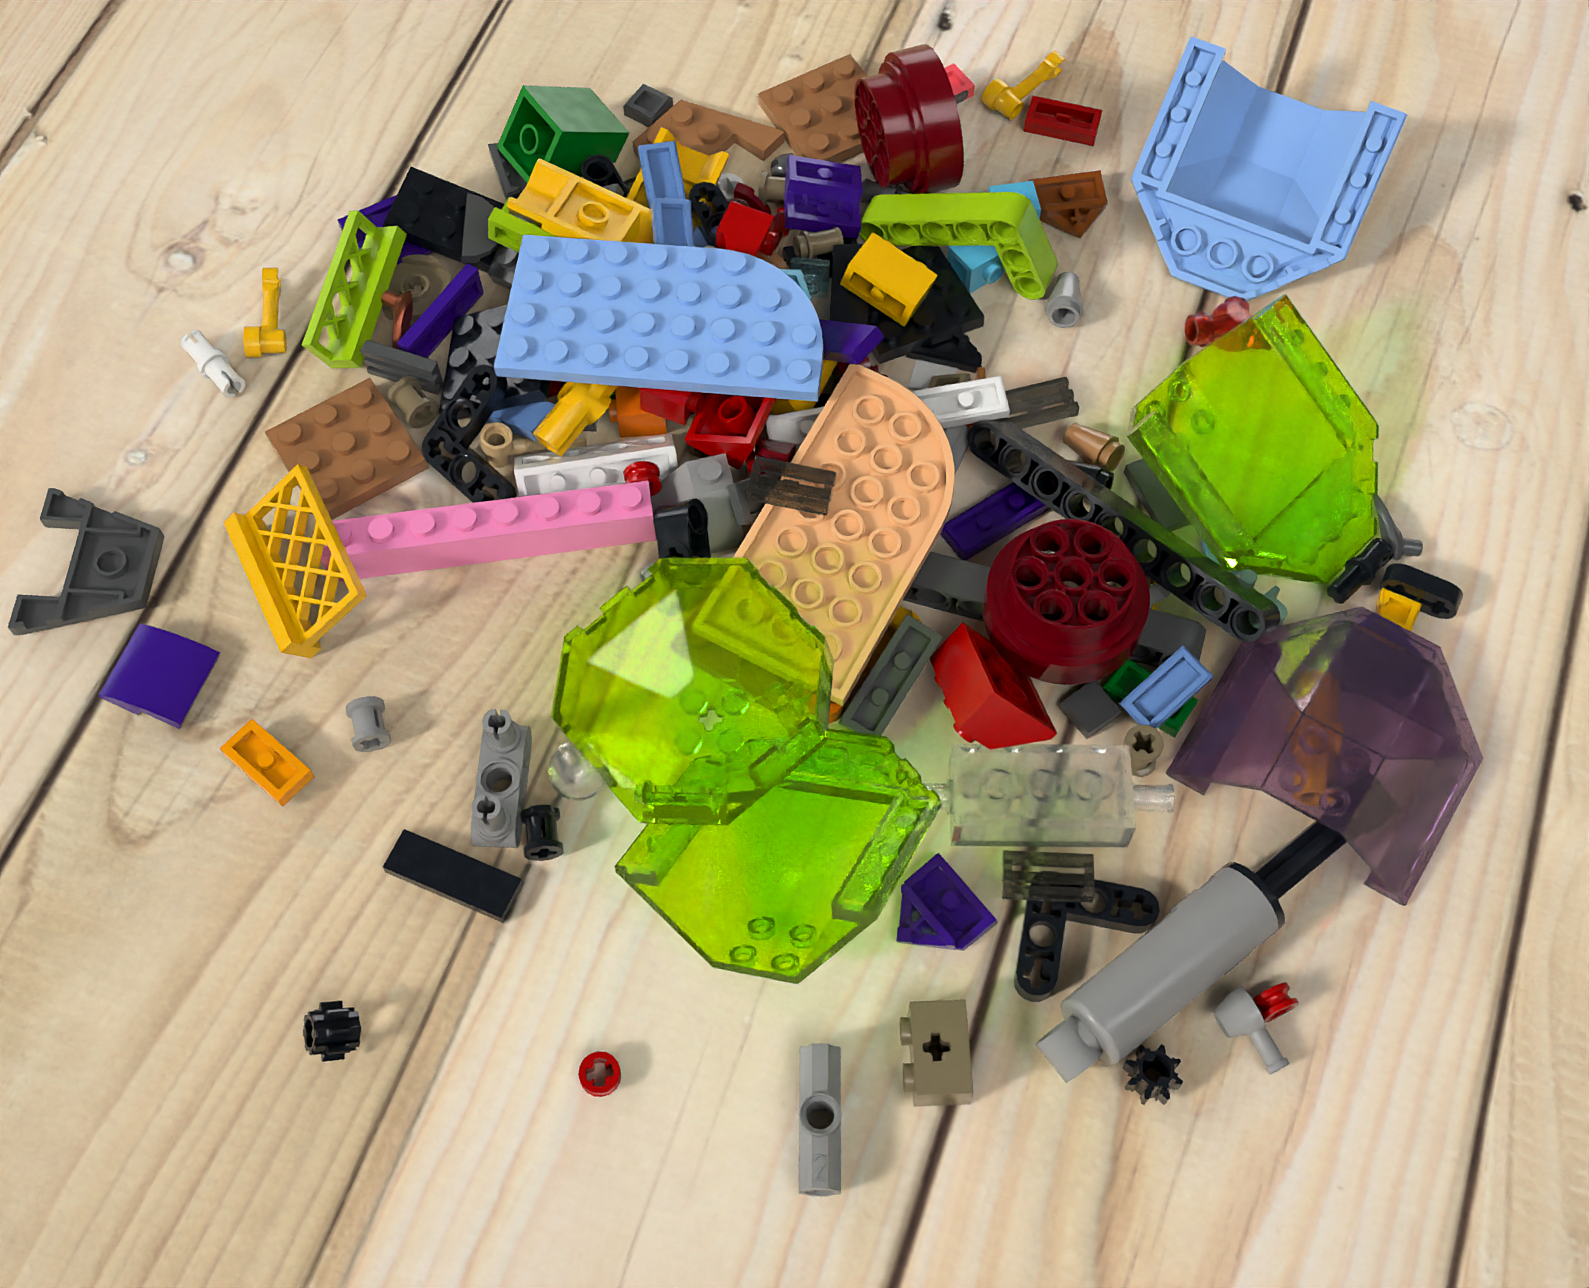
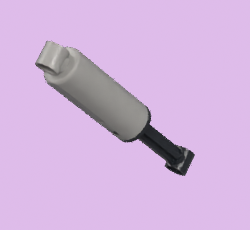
(1181, 956)

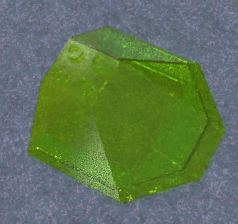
(1265, 449)
(795, 867)

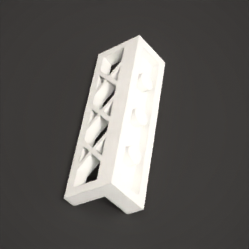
(592, 465)

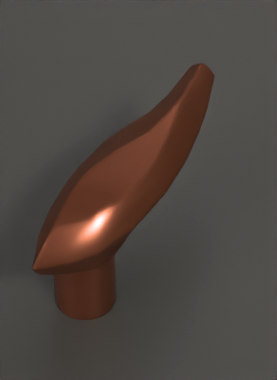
(402, 313)

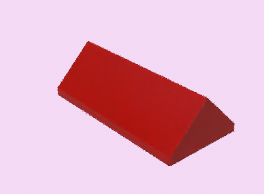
(729, 425)

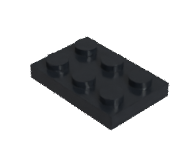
(434, 215)

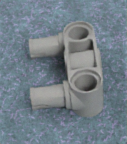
(503, 755)

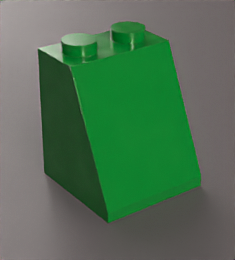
(559, 128)

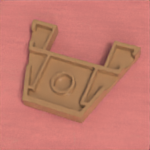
(713, 131)

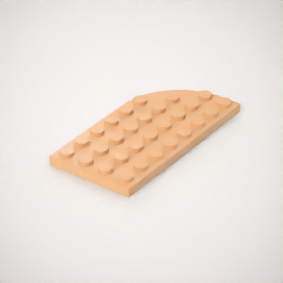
(882, 520)

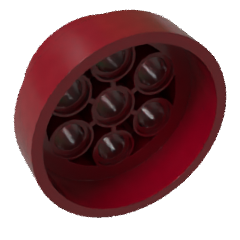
(910, 122)
(1074, 646)

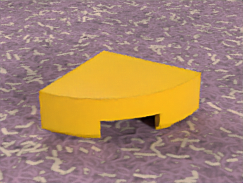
(1397, 608)

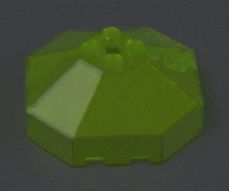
(666, 656)

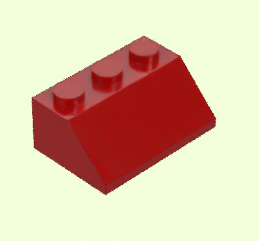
(988, 694)

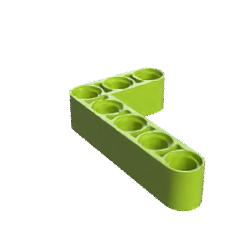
(970, 219)

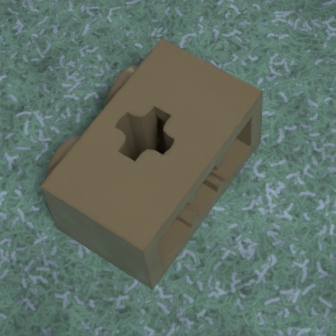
(943, 1025)

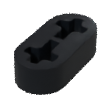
(1436, 595)

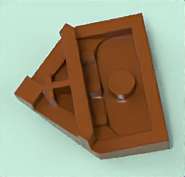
(1071, 201)

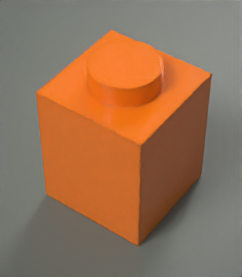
(630, 417)

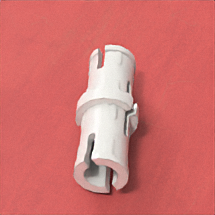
(212, 364)

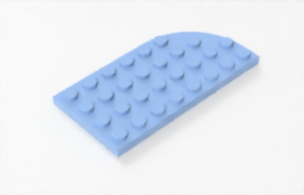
(659, 320)

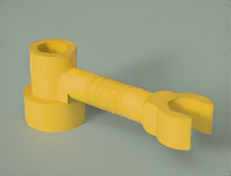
(1008, 99)
(266, 337)

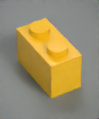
(888, 279)

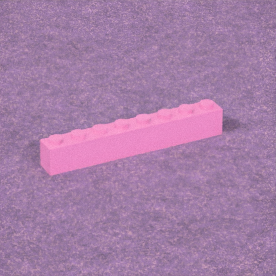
(496, 530)

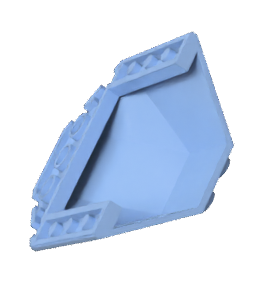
(1255, 182)

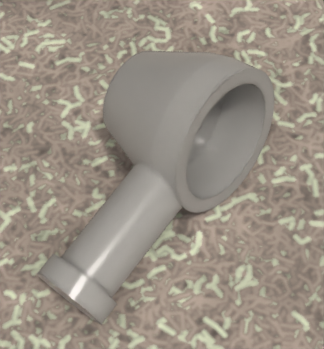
(1241, 1017)

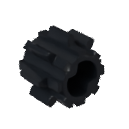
(331, 1031)
(1162, 1063)

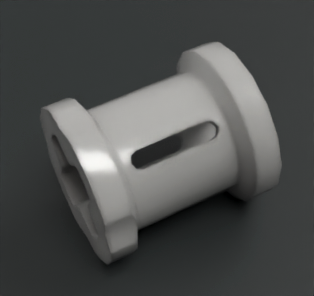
(368, 724)

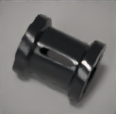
(544, 818)

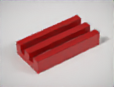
(1060, 125)

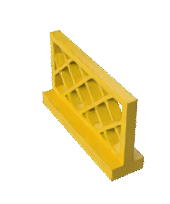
(274, 580)

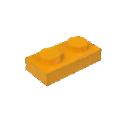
(267, 762)

